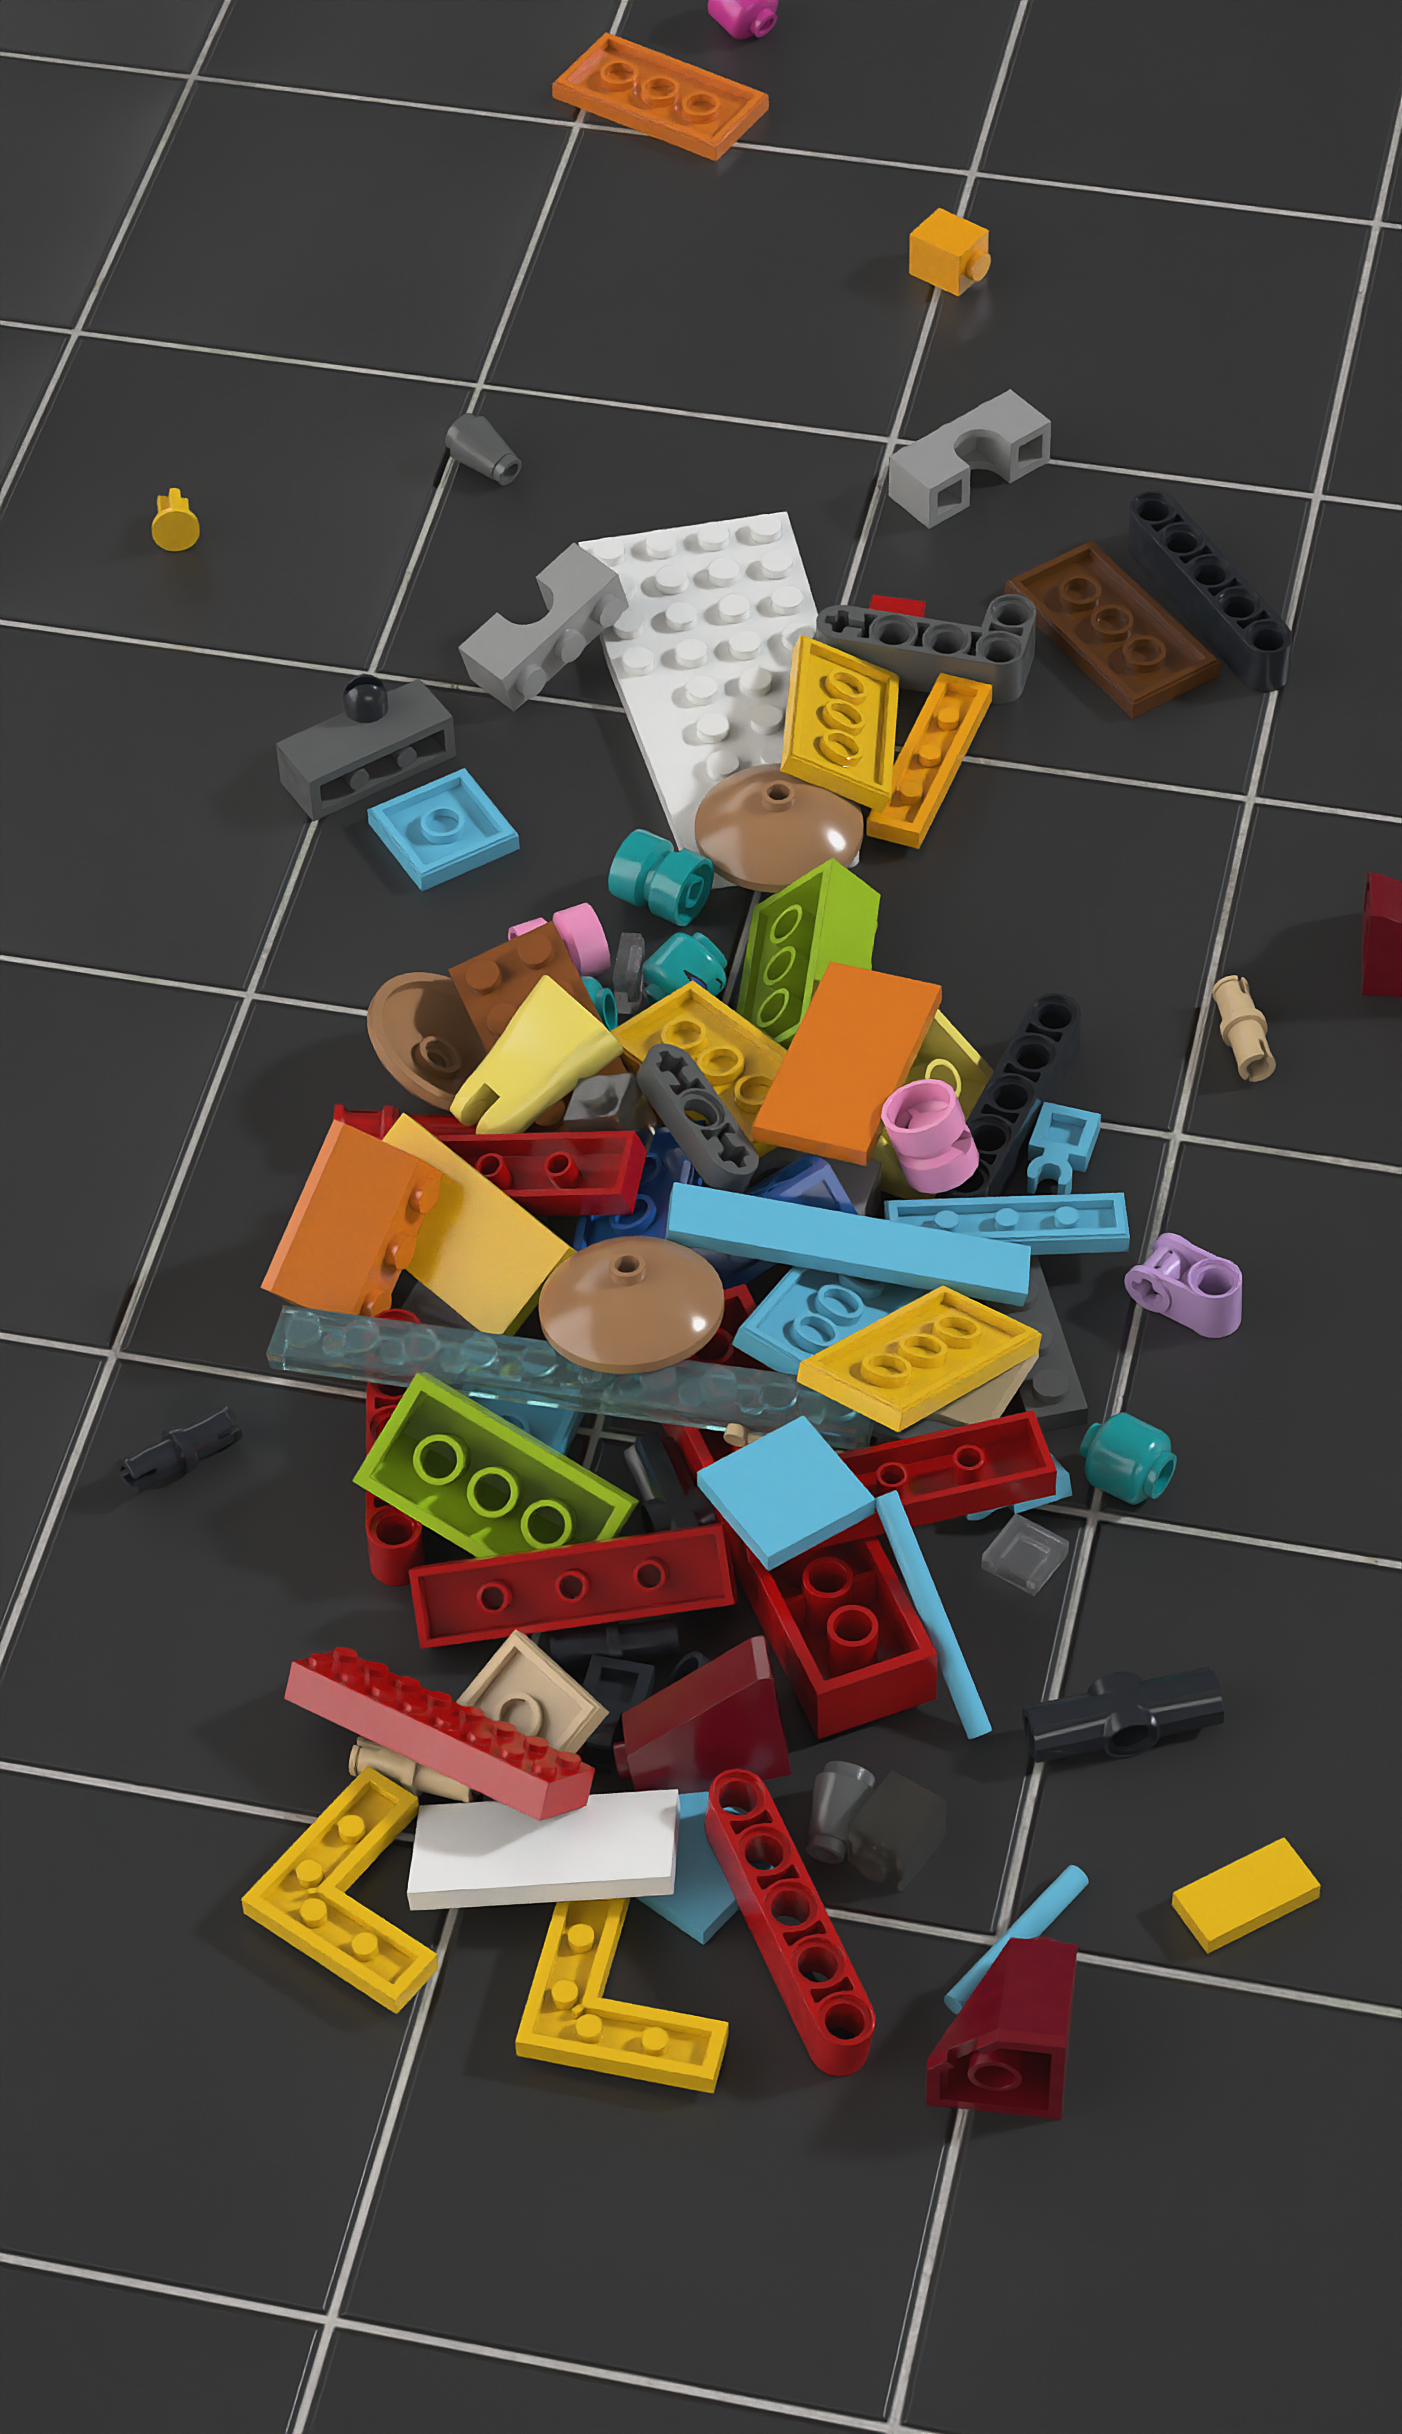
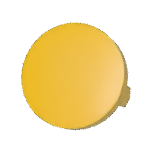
(174, 525)

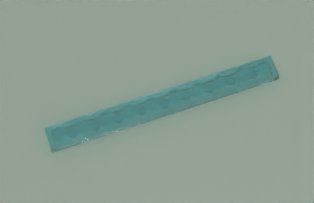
(538, 1375)

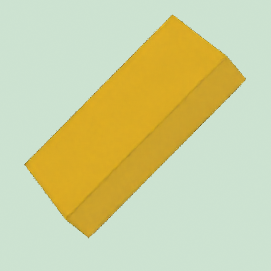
(1246, 1895)

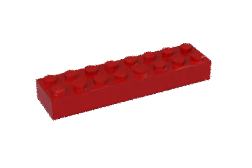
(559, 1170)
(952, 1473)
(573, 1585)
(440, 1733)

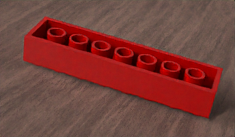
(833, 1609)

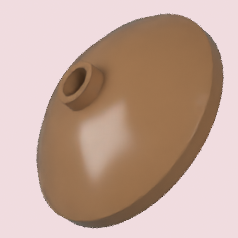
(774, 828)
(425, 1036)
(631, 1305)

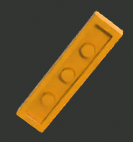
(930, 759)

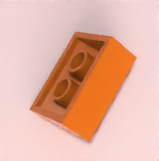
(353, 1225)

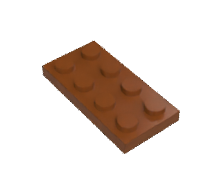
(503, 978)

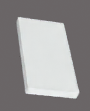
(503, 1857)

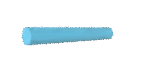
(1029, 1925)

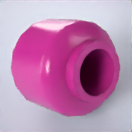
(744, 17)

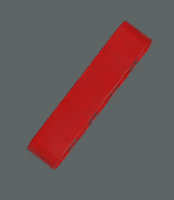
(393, 1537)
(785, 1948)

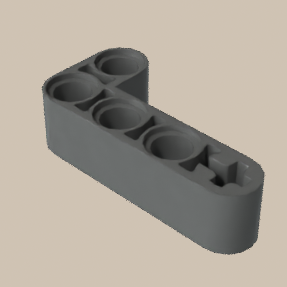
(924, 647)

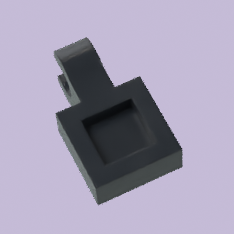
(617, 1687)

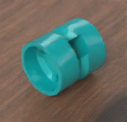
(654, 875)

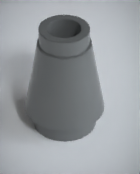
(481, 448)
(835, 1802)

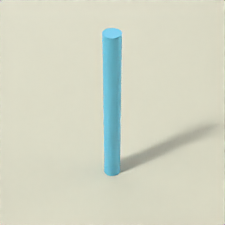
(932, 1614)

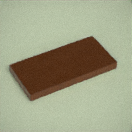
(1114, 629)

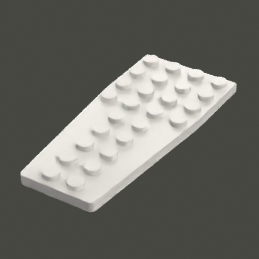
(706, 651)

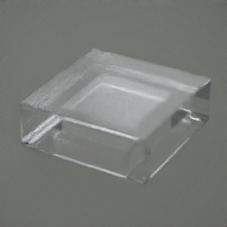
(628, 973)
(1025, 1554)

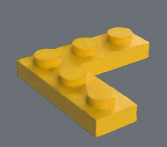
(307, 1902)
(578, 2028)

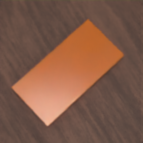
(660, 96)
(846, 1063)

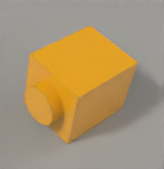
(949, 252)

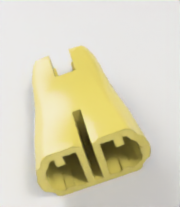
(534, 1062)

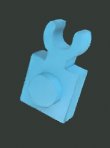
(1060, 1144)

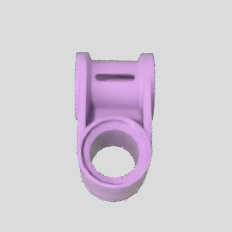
(1191, 1286)

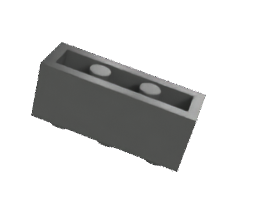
(352, 759)

